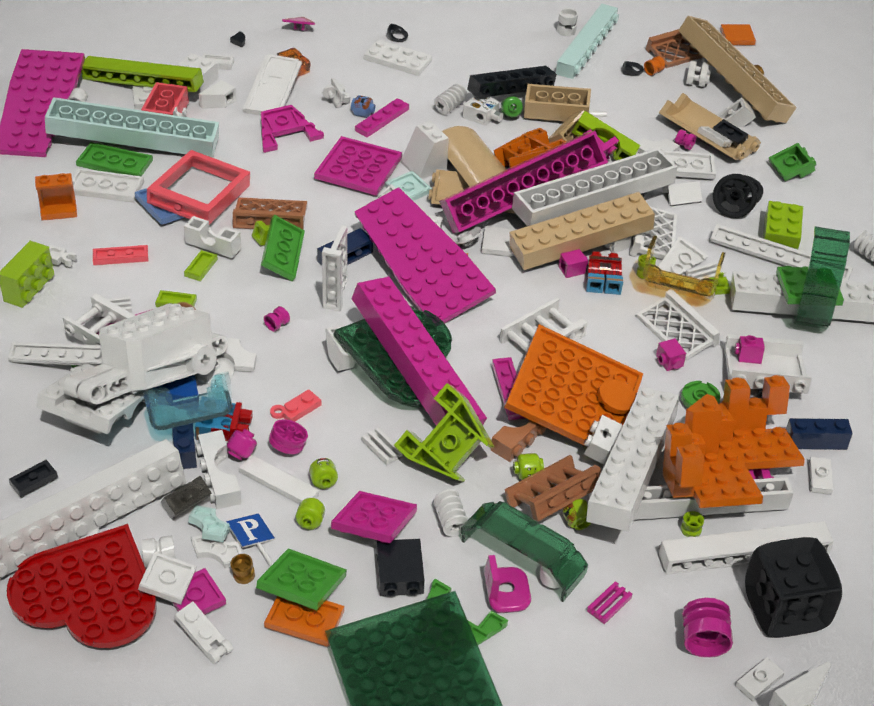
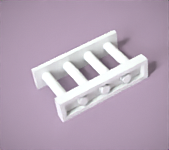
(102, 307)
(573, 330)

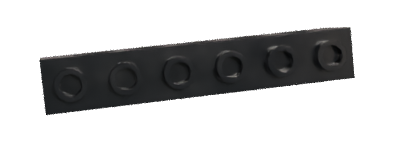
(509, 81)

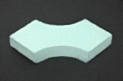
(207, 521)

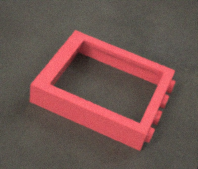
(187, 207)

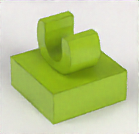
(260, 232)
(723, 285)

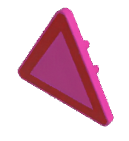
(300, 20)

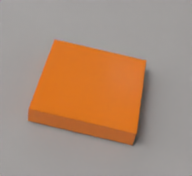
(738, 34)

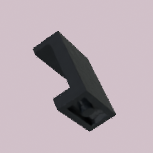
(400, 567)

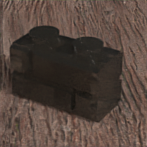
(186, 497)

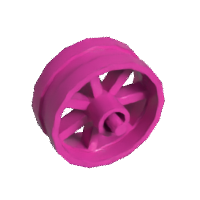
(288, 436)

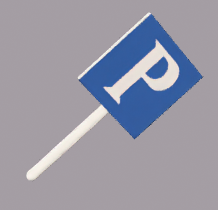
(252, 531)

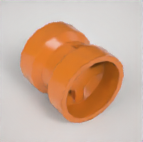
(655, 65)

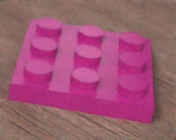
(374, 517)

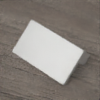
(683, 193)

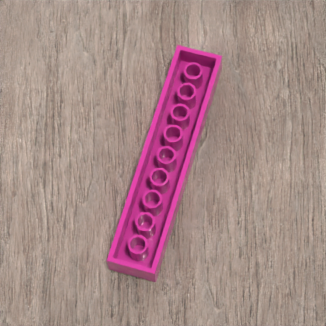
(497, 192)
(409, 344)

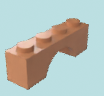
(512, 440)

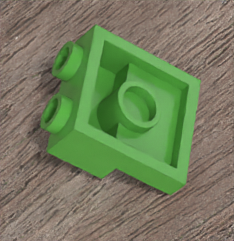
(793, 162)

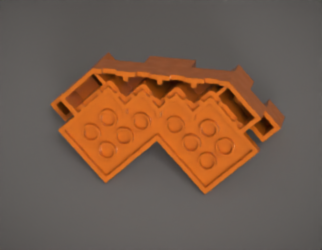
(724, 441)

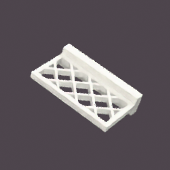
(641, 239)
(335, 271)
(689, 315)

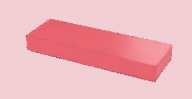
(119, 255)

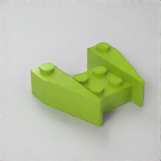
(450, 440)

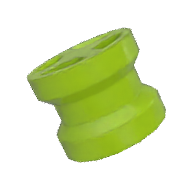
(692, 524)

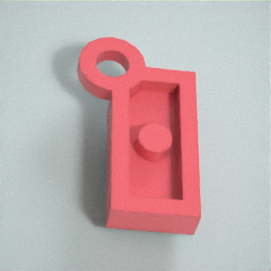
(297, 407)

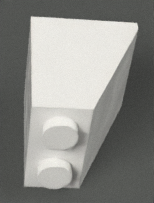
(426, 150)

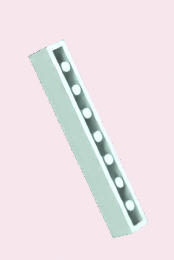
(587, 41)

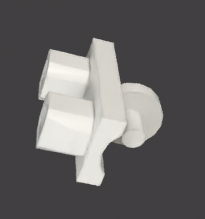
(336, 93)

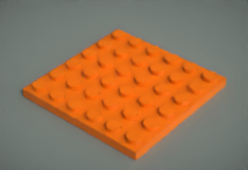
(561, 385)

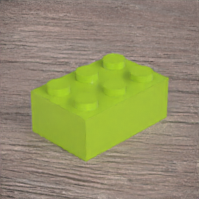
(783, 223)
(26, 274)

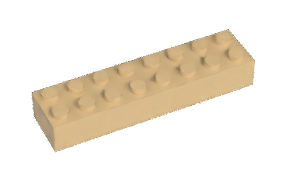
(581, 230)

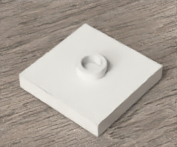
(167, 578)

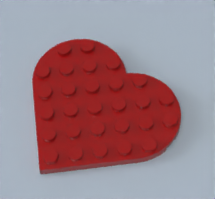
(87, 588)

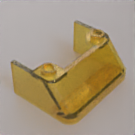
(700, 289)

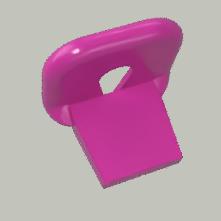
(502, 601)

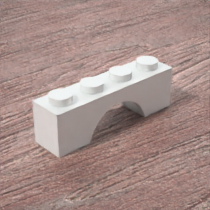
(223, 486)

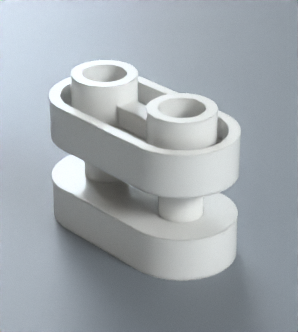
(705, 72)

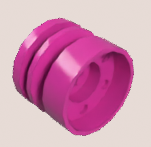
(707, 627)

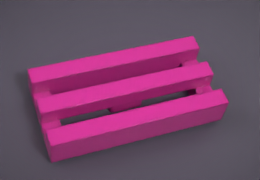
(606, 594)

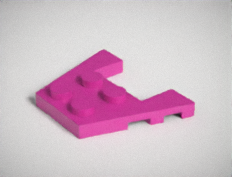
(282, 122)

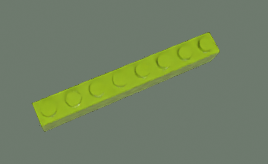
(140, 73)

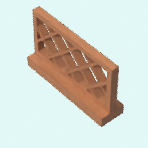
(668, 39)
(246, 218)

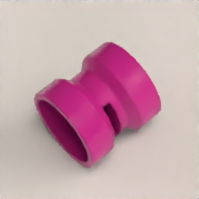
(685, 139)
(277, 318)

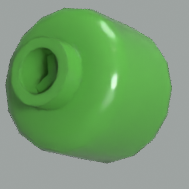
(506, 106)

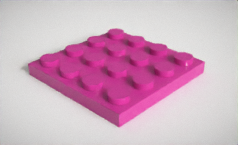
(358, 165)

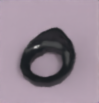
(395, 28)
(628, 69)

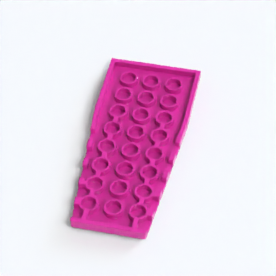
(34, 83)
(423, 257)

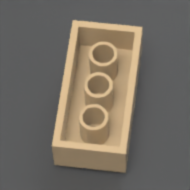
(555, 102)

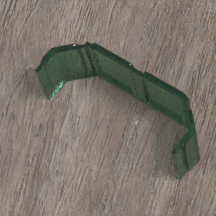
(823, 278)
(532, 540)

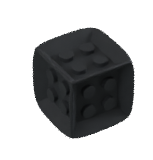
(793, 587)

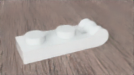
(203, 632)

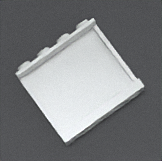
(779, 358)

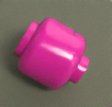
(241, 444)

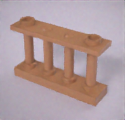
(557, 497)

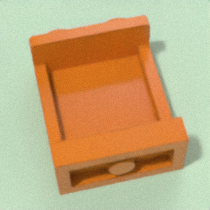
(56, 196)

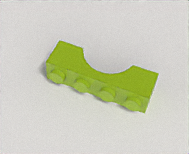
(625, 146)

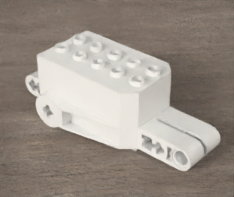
(149, 353)

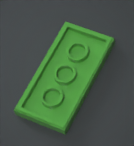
(114, 160)
(283, 248)

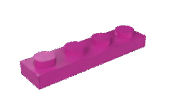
(382, 117)
(505, 377)

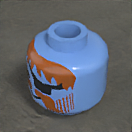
(362, 106)

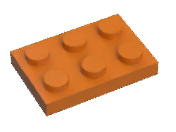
(302, 621)

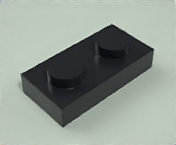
(731, 132)
(33, 478)

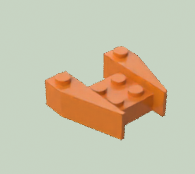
(525, 147)

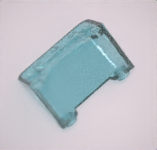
(170, 413)

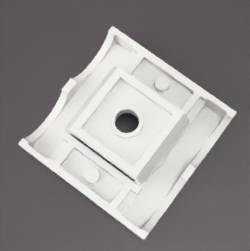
(86, 414)

